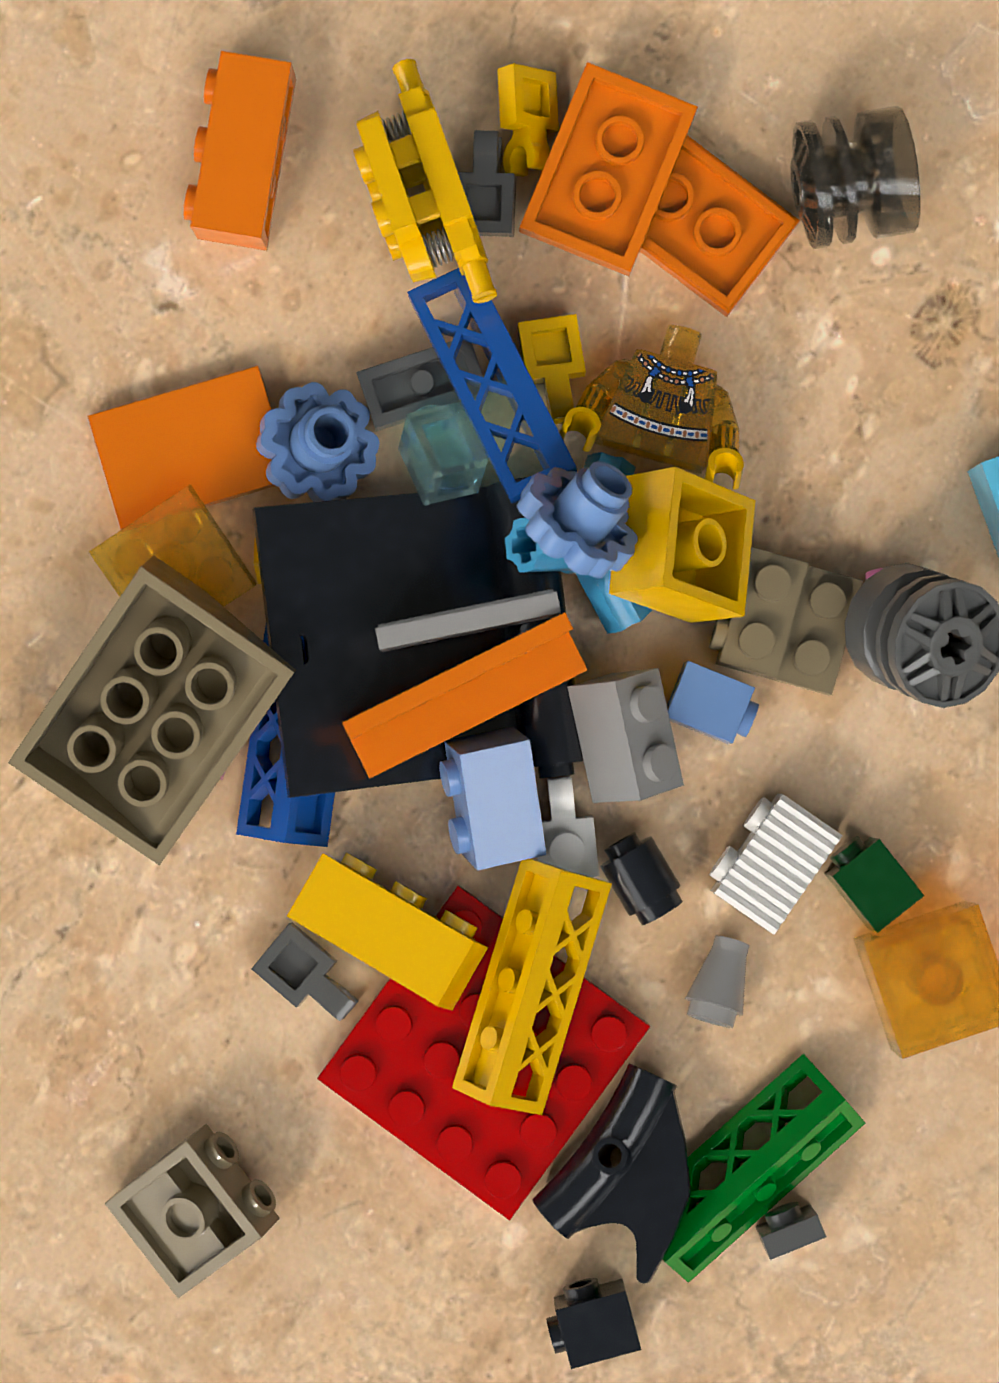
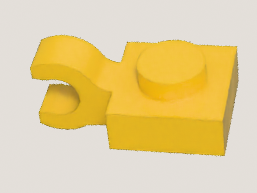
(530, 110)
(552, 357)

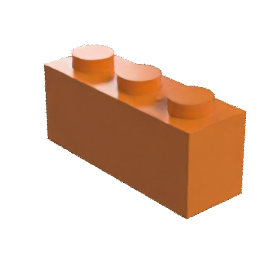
(240, 150)

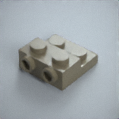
(790, 623)
(194, 1209)

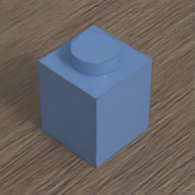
(711, 703)

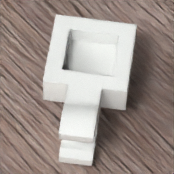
(567, 838)

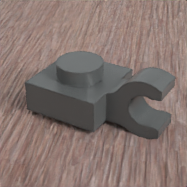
(488, 191)
(299, 969)

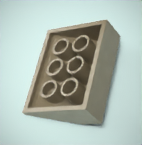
(153, 710)

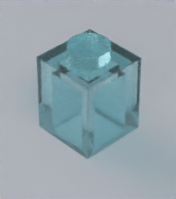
(442, 453)

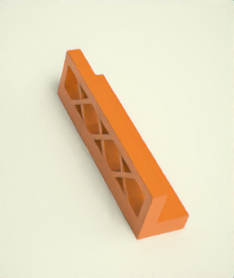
(465, 696)

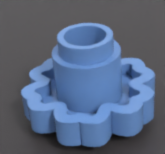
(317, 443)
(581, 517)

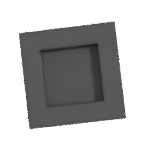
(789, 1229)

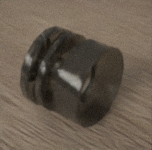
(865, 176)

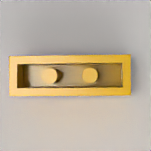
(389, 929)

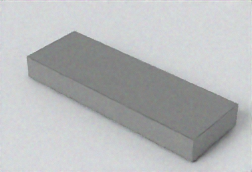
(468, 620)

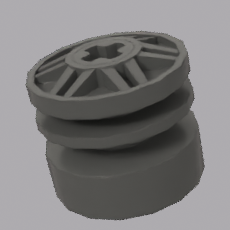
(924, 634)

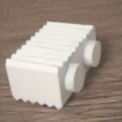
(774, 861)

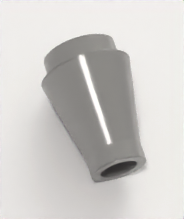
(720, 984)

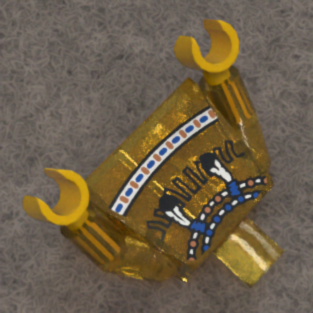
(662, 410)

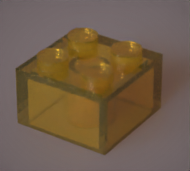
(932, 978)

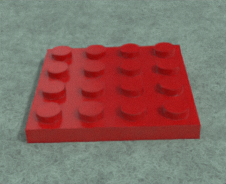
(407, 1054)

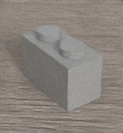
(625, 736)

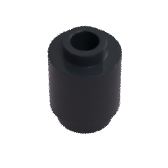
(641, 878)

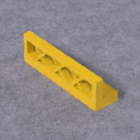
(522, 984)

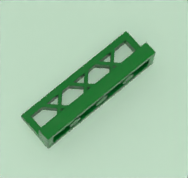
(765, 1173)

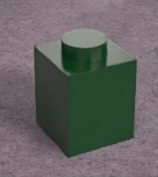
(872, 882)

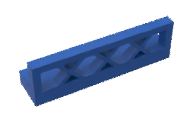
(510, 371)
(293, 820)

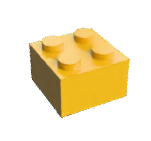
(688, 547)

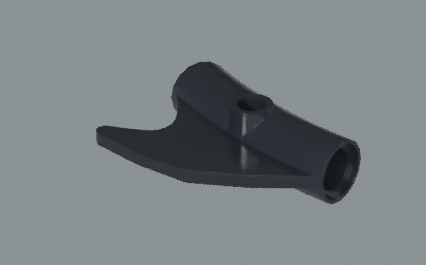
(648, 1184)

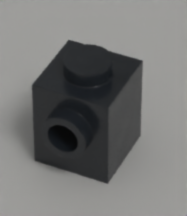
(593, 1322)

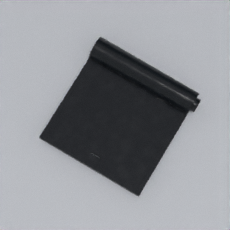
(379, 560)

